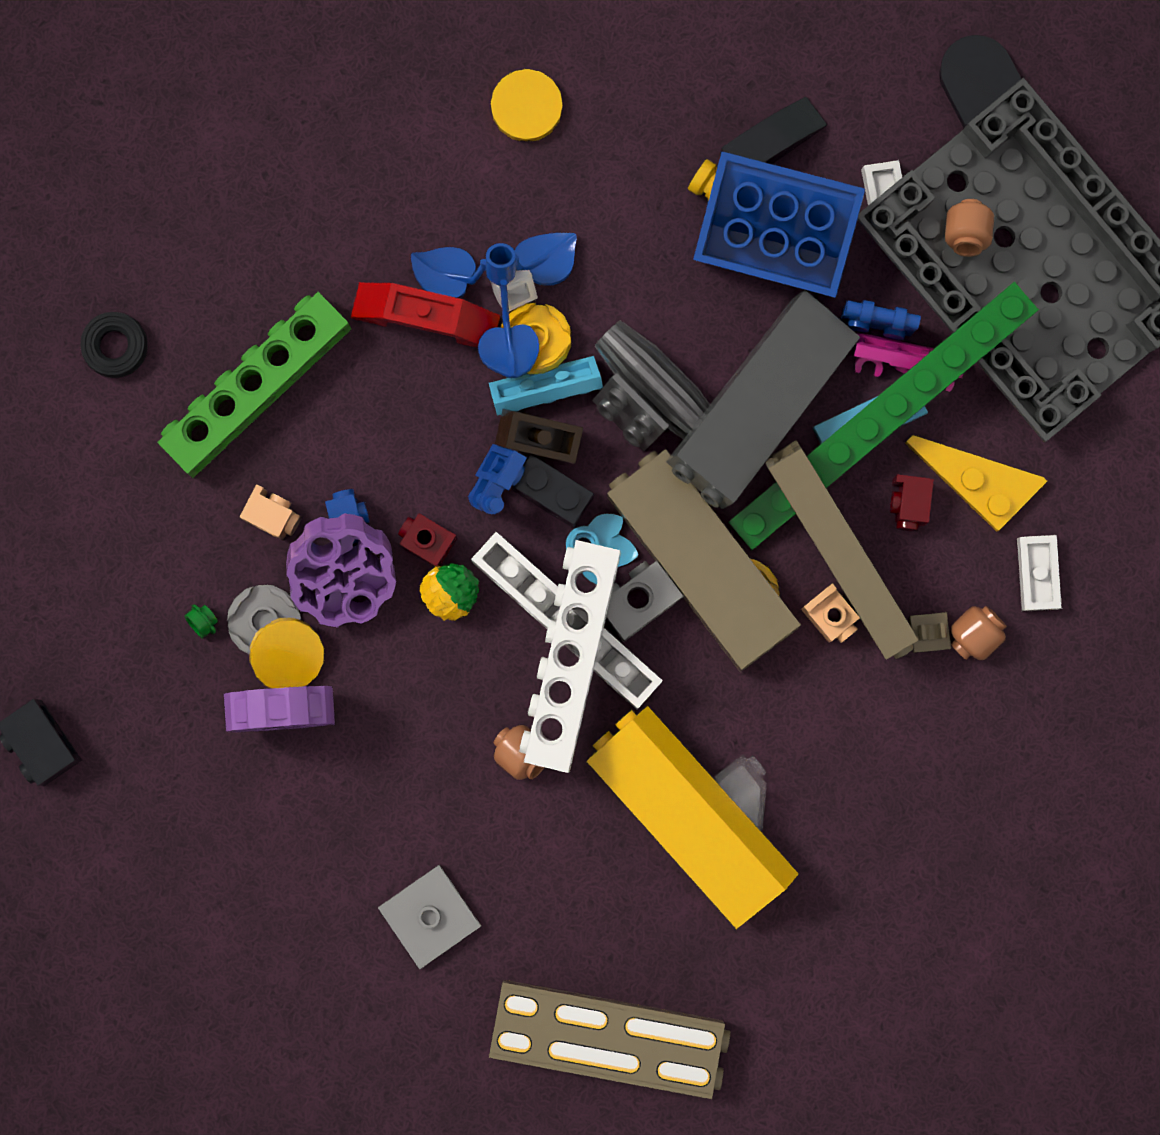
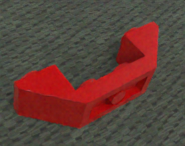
(423, 310)

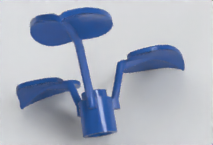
(450, 269)

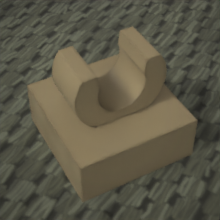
(931, 632)

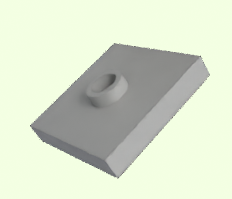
(429, 916)

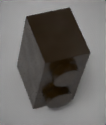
(538, 436)

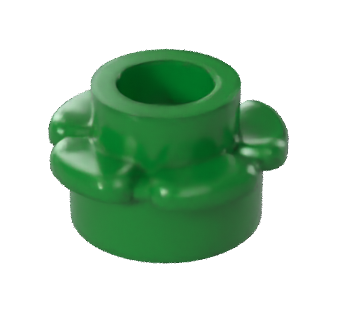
(201, 620)

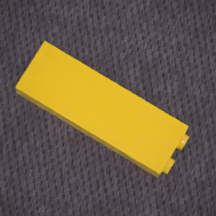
(691, 816)

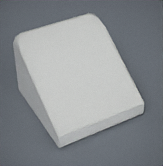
(520, 290)

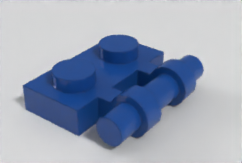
(894, 322)
(497, 472)

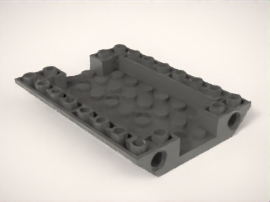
(1065, 232)

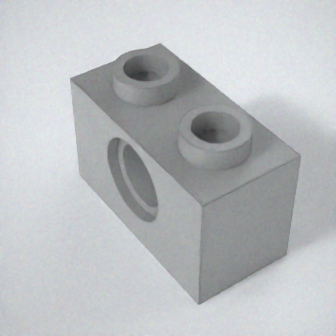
(661, 596)

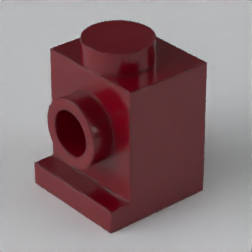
(911, 502)
(436, 549)

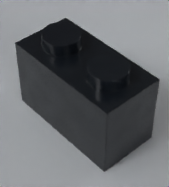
(553, 492)
(38, 743)

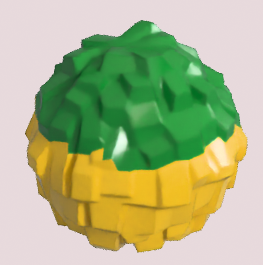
(449, 591)

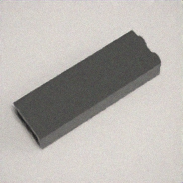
(762, 400)

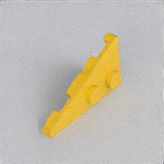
(985, 485)

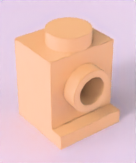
(270, 514)
(818, 610)

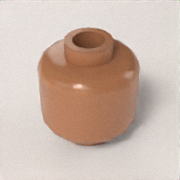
(969, 227)
(978, 633)
(508, 754)

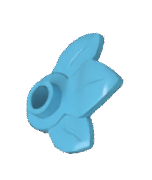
(604, 532)

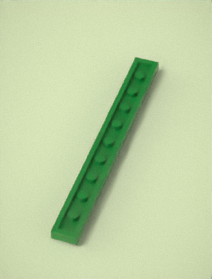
(893, 407)

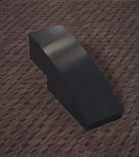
(778, 133)

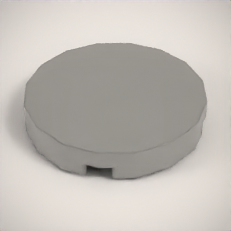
(255, 600)

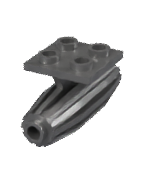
(646, 389)

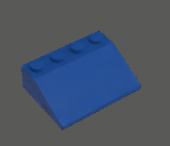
(779, 224)

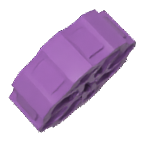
(340, 570)
(279, 708)

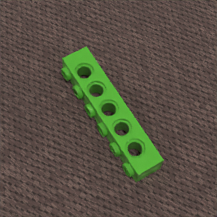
(249, 405)

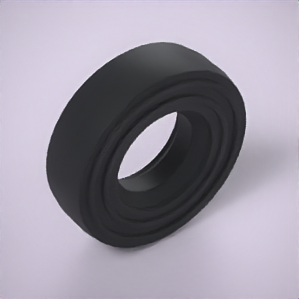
(107, 323)

